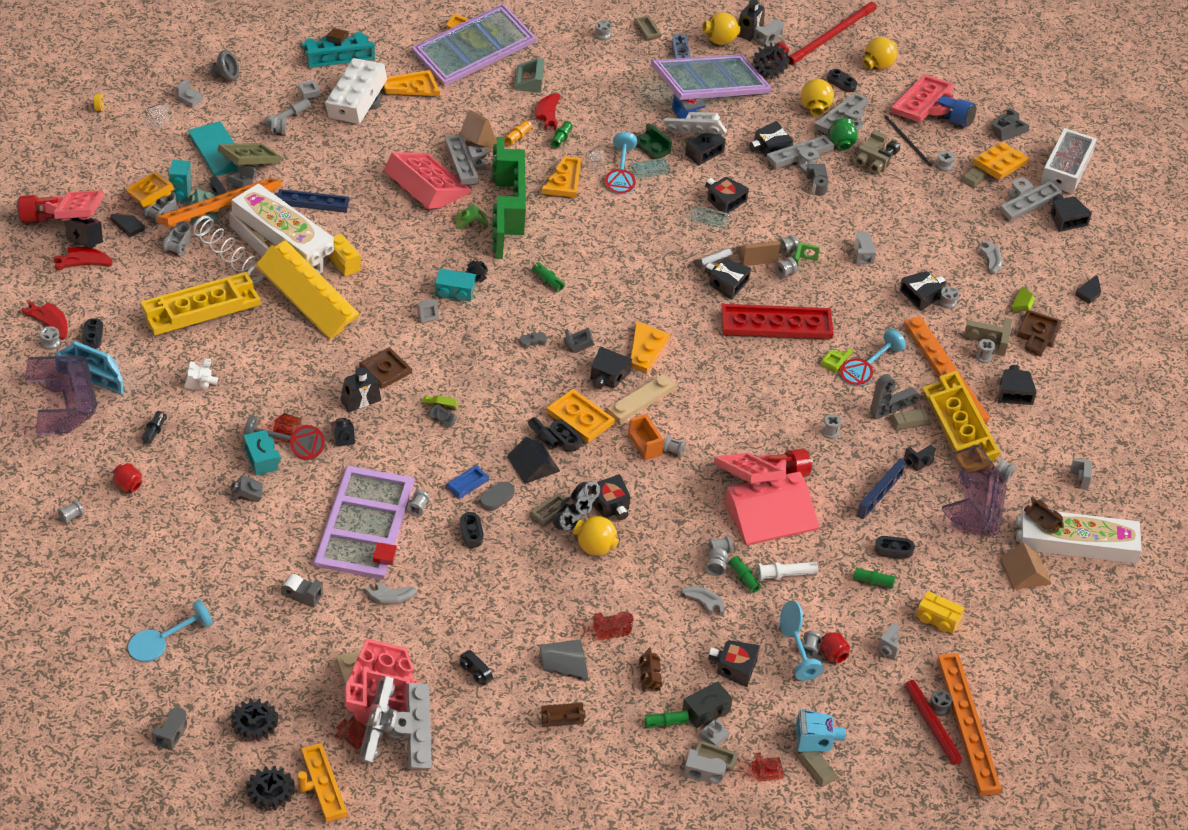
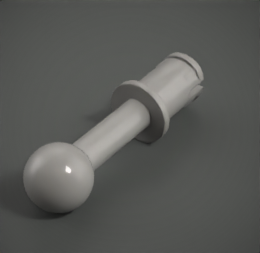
(294, 109)

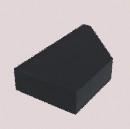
(128, 224)
(1090, 290)

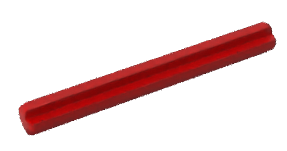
(933, 722)

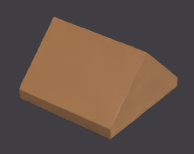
(478, 130)
(759, 253)
(1024, 567)

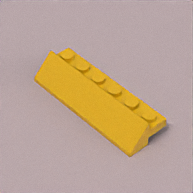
(307, 289)
(200, 303)
(959, 415)

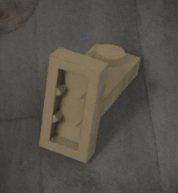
(999, 335)

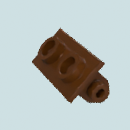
(1051, 520)
(649, 665)
(562, 714)

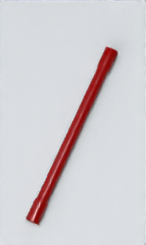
(800, 54)

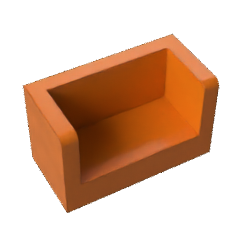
(645, 437)

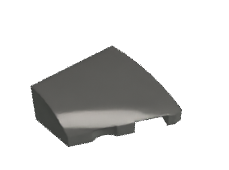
(1009, 125)
(564, 658)

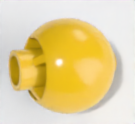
(721, 28)
(880, 53)
(817, 96)
(596, 535)

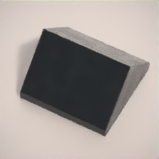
(532, 460)

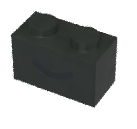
(707, 704)

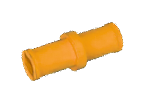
(517, 133)

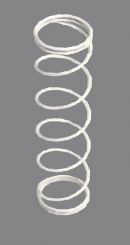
(207, 230)

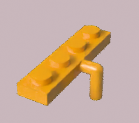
(322, 782)

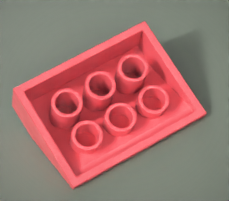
(425, 179)
(772, 509)

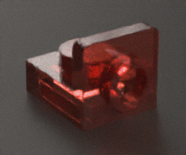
(286, 425)
(352, 731)
(767, 768)

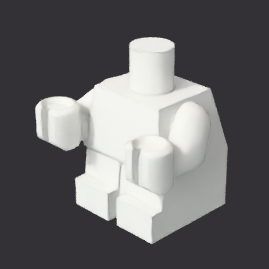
(199, 376)

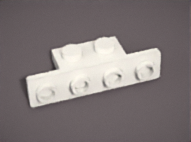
(696, 123)

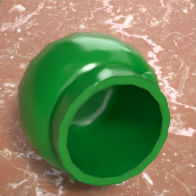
(843, 133)

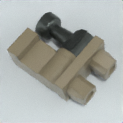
(872, 152)

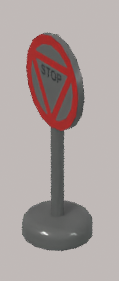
(306, 441)

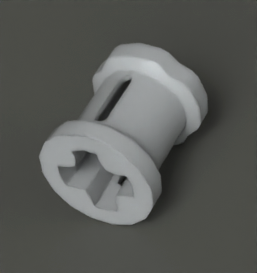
(985, 351)
(832, 423)
(674, 445)
(418, 503)
(70, 511)
(724, 543)
(811, 642)

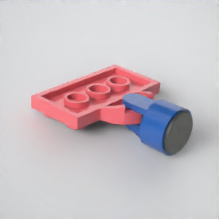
(933, 97)

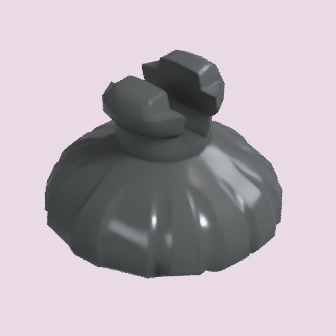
(225, 66)

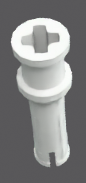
(779, 570)

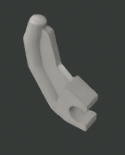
(994, 256)
(385, 595)
(707, 598)

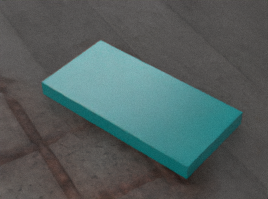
(206, 140)

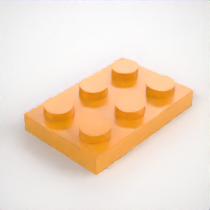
(1000, 160)
(150, 189)
(581, 415)

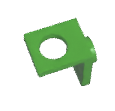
(470, 214)
(800, 253)

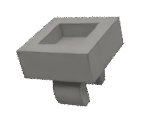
(309, 89)
(428, 310)
(714, 733)

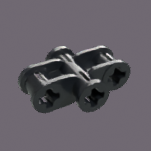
(576, 505)

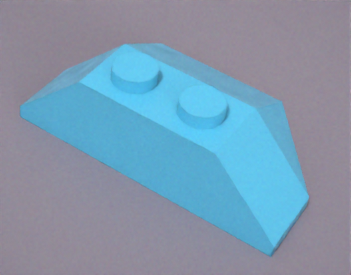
(102, 366)

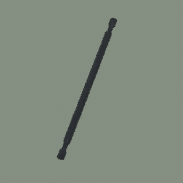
(908, 141)

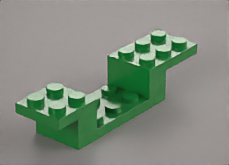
(509, 210)

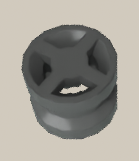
(941, 697)

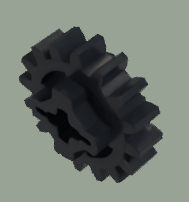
(775, 66)
(254, 720)
(262, 793)

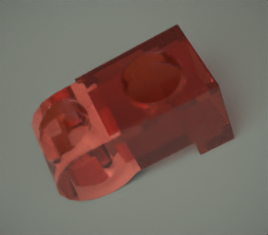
(612, 626)

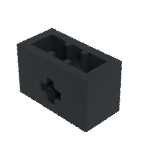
(705, 147)
(84, 232)

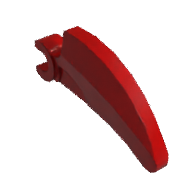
(546, 110)
(82, 256)
(50, 316)

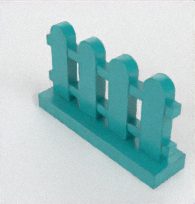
(340, 54)

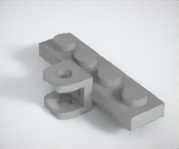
(846, 109)
(802, 153)
(465, 160)
(1026, 198)
(379, 720)
(415, 726)

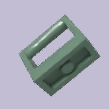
(534, 84)

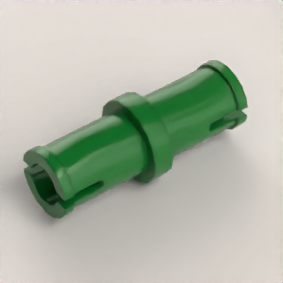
(561, 134)
(548, 276)
(744, 574)
(874, 577)
(666, 719)

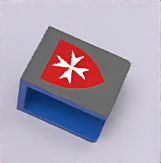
(683, 107)

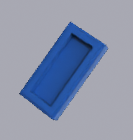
(467, 482)

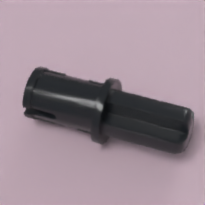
(153, 427)
(543, 433)

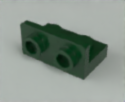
(654, 142)

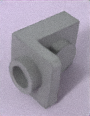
(188, 95)
(1084, 471)
(888, 642)

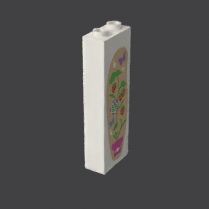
(281, 222)
(1084, 537)

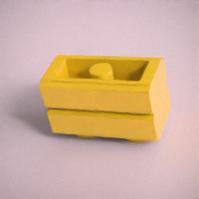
(345, 256)
(940, 612)

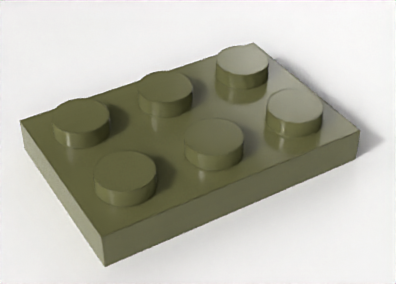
(249, 154)

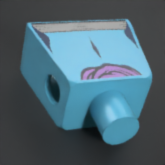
(816, 731)

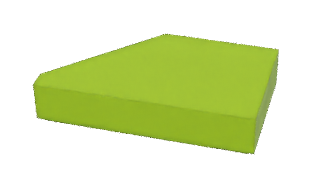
(1023, 301)
(835, 359)
(443, 401)

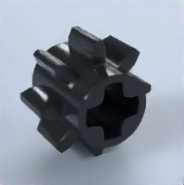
(478, 268)

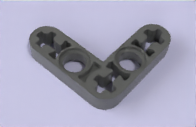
(886, 402)

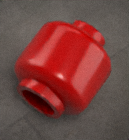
(127, 477)
(834, 647)

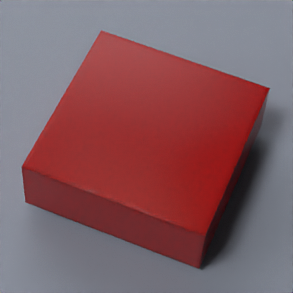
(384, 553)

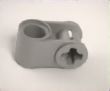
(161, 206)
(178, 239)

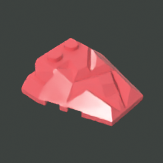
(376, 661)

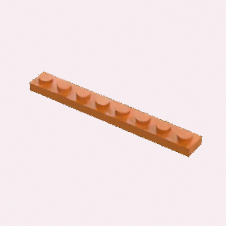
(212, 204)
(936, 355)
(969, 725)

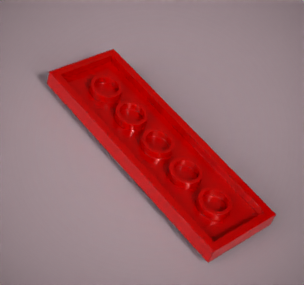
(777, 321)

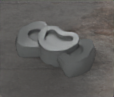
(533, 339)
(442, 415)

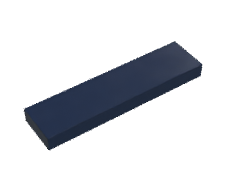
(314, 200)
(881, 489)

